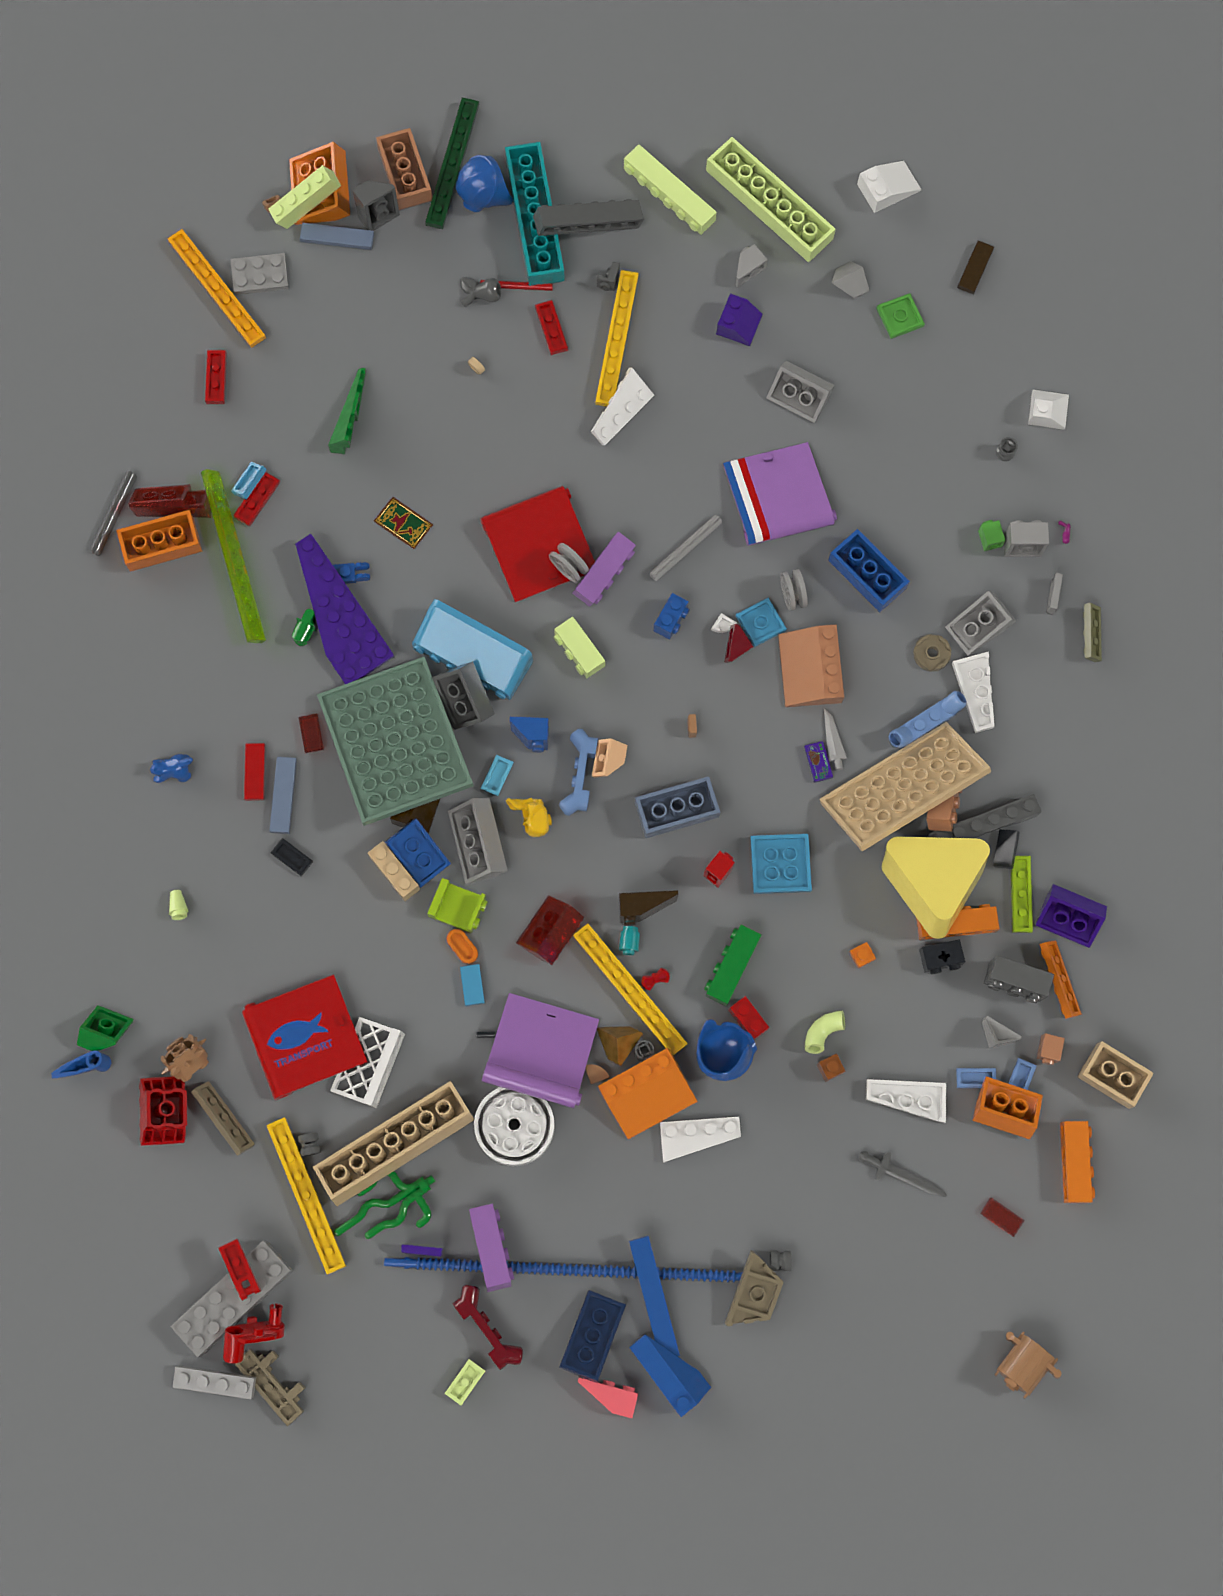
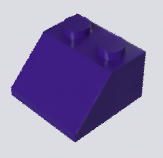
(739, 320)

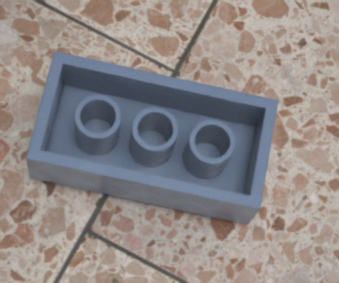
(677, 807)

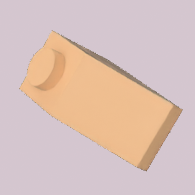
(608, 757)

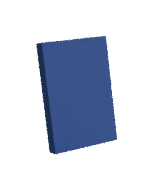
(417, 852)

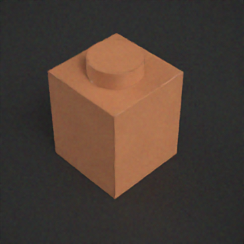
(1050, 1049)

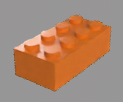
(159, 540)

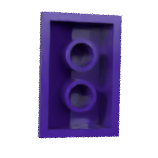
(1071, 915)

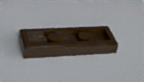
(975, 267)

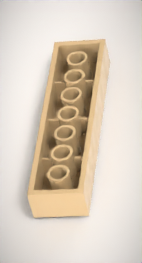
(393, 1143)

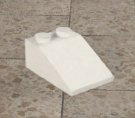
(887, 184)

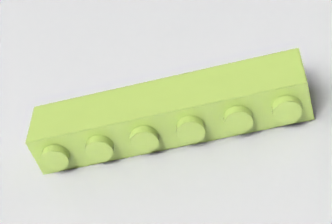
(669, 189)

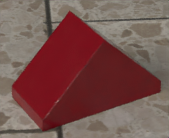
(737, 643)

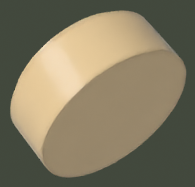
(476, 366)

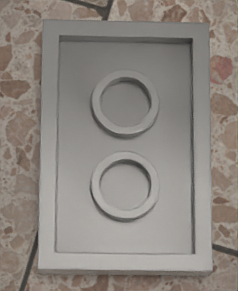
(259, 274)

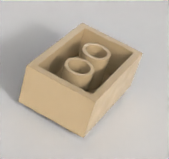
(1115, 1075)

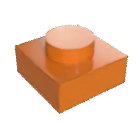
(862, 955)

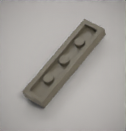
(223, 1118)

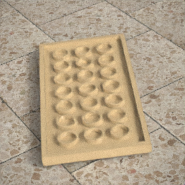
(904, 786)

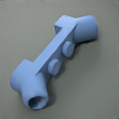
(927, 720)
(579, 798)

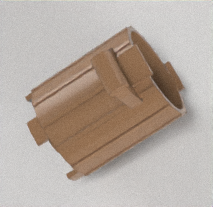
(1026, 1364)

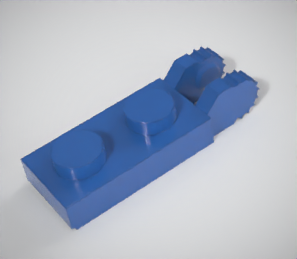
(347, 572)

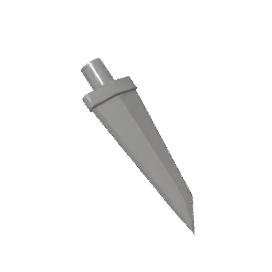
(834, 745)

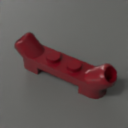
(501, 1354)

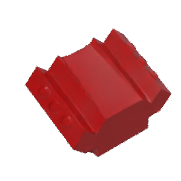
(162, 1111)

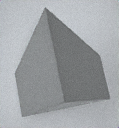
(851, 279)
(998, 1034)

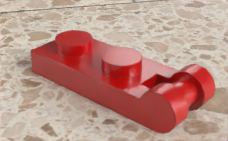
(239, 1268)

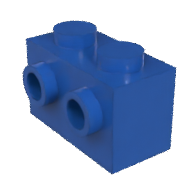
(670, 616)

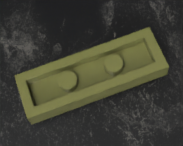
(1092, 632)

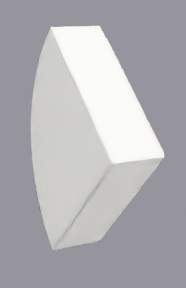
(722, 624)

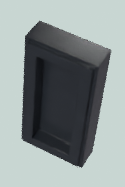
(1006, 849)
(291, 857)

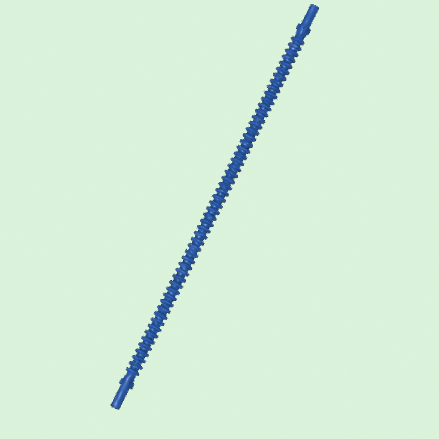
(410, 1263)

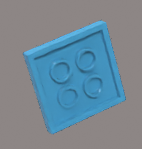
(780, 863)

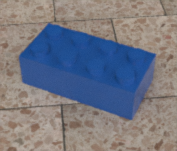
(868, 570)

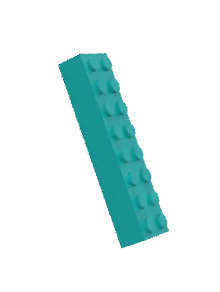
(529, 192)

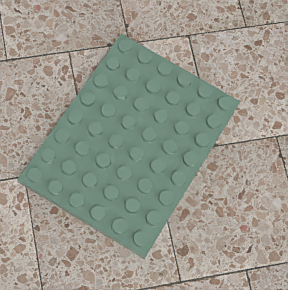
(394, 741)

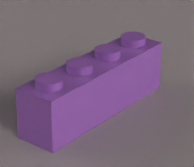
(603, 569)
(490, 1247)

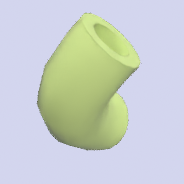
(821, 1029)

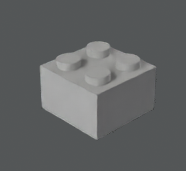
(1026, 539)

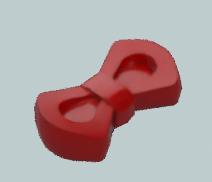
(661, 975)

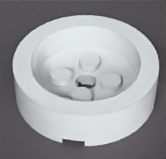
(508, 1145)

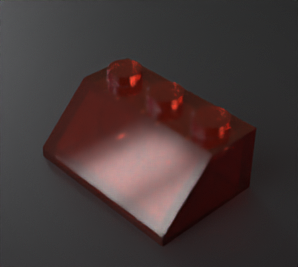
(550, 929)

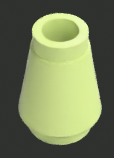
(177, 907)

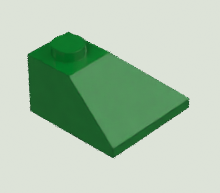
(102, 1029)

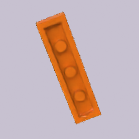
(1061, 980)

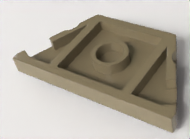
(755, 1293)

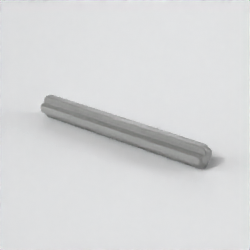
(685, 548)

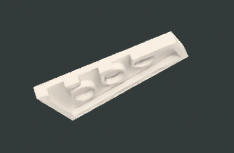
(622, 407)
(974, 683)
(917, 1098)
(690, 1136)

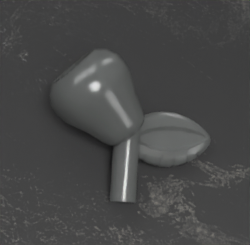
(487, 290)

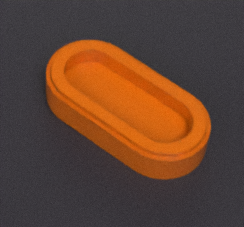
(462, 946)

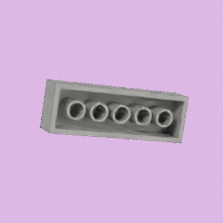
(222, 1307)

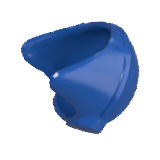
(482, 184)
(724, 1050)

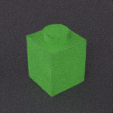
(991, 535)

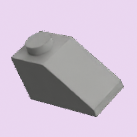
(750, 264)

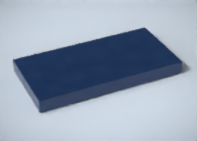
(592, 1336)

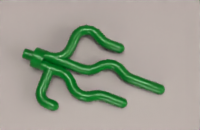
(412, 1192)

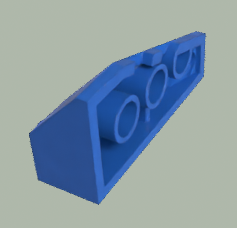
(675, 1378)

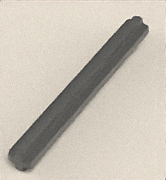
(113, 513)

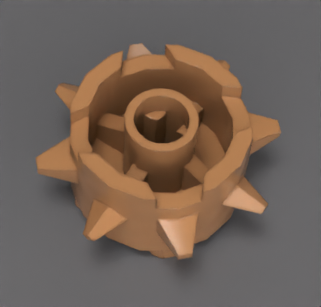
(185, 1057)

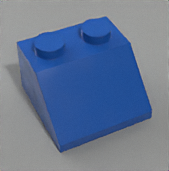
(531, 732)

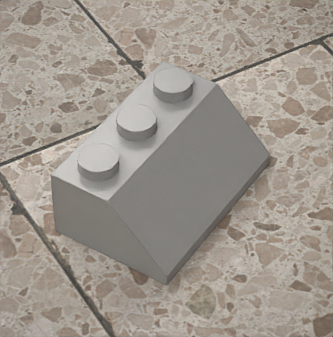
(800, 391)

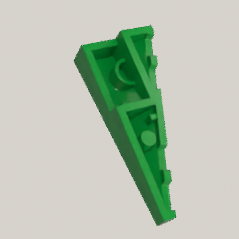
(343, 430)

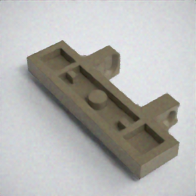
(280, 1399)

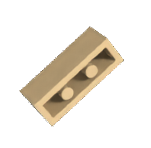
(393, 871)

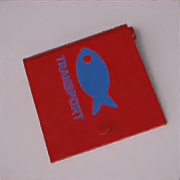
(303, 1036)

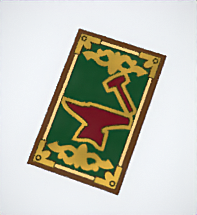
(403, 522)

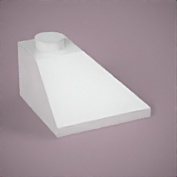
(1048, 409)

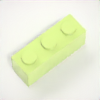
(579, 648)

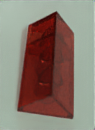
(168, 501)

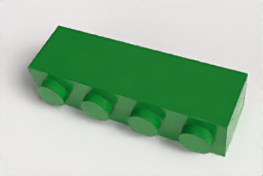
(733, 965)

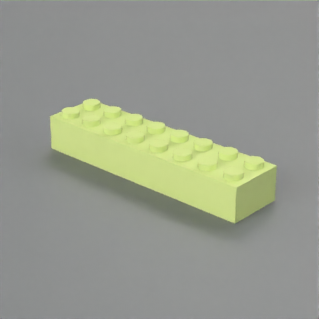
(770, 199)

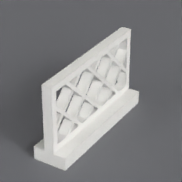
(381, 1071)

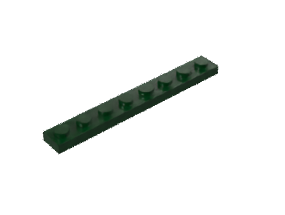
(452, 163)

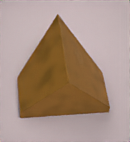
(618, 1042)

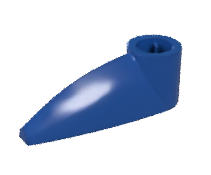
(90, 1061)

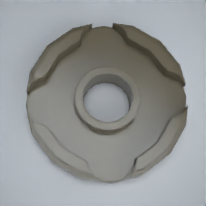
(932, 642)

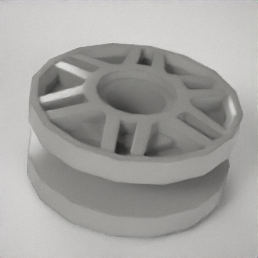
(568, 562)
(793, 589)

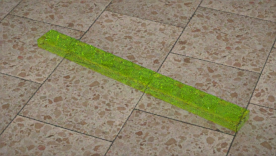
(233, 556)

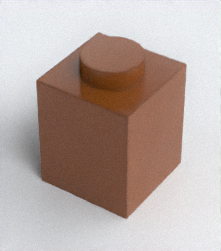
(831, 1067)

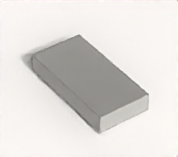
(1054, 593)

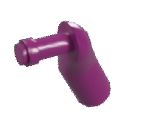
(1066, 534)

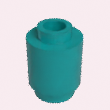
(629, 940)

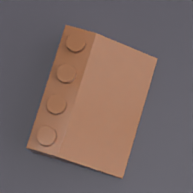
(811, 666)

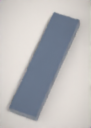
(336, 236)
(283, 795)

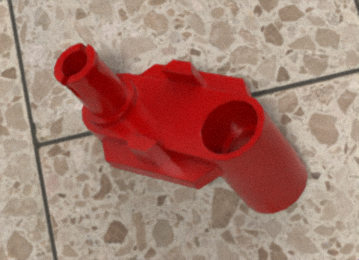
(252, 1332)

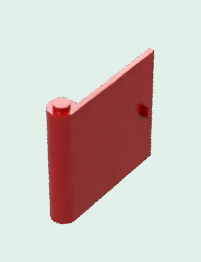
(527, 535)

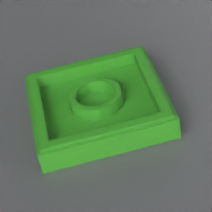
(900, 316)

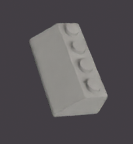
(477, 840)

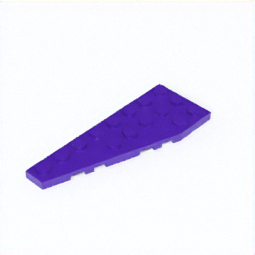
(344, 628)

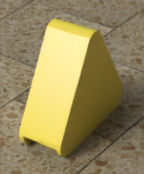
(935, 876)

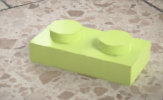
(465, 1382)

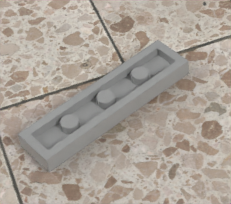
(214, 1382)

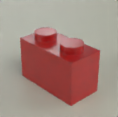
(719, 868)
(748, 1018)

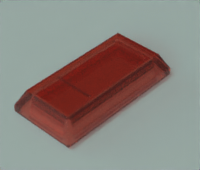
(311, 733)
(1002, 1217)

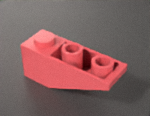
(615, 1399)

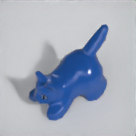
(174, 767)

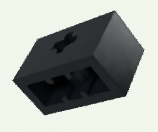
(952, 951)

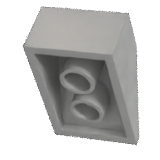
(980, 623)

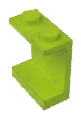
(457, 906)

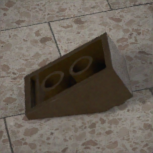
(640, 905)

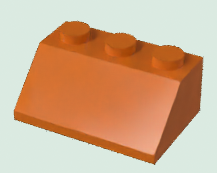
(1008, 1108)

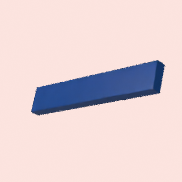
(653, 1293)

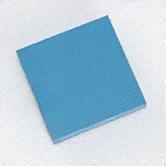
(761, 622)

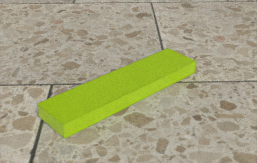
(1021, 895)

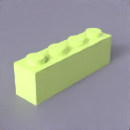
(304, 197)

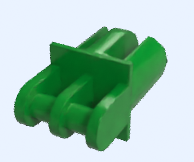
(304, 628)

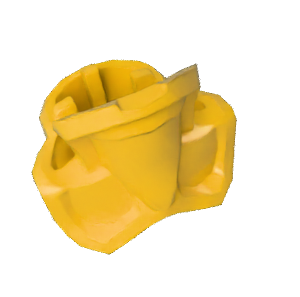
(534, 813)

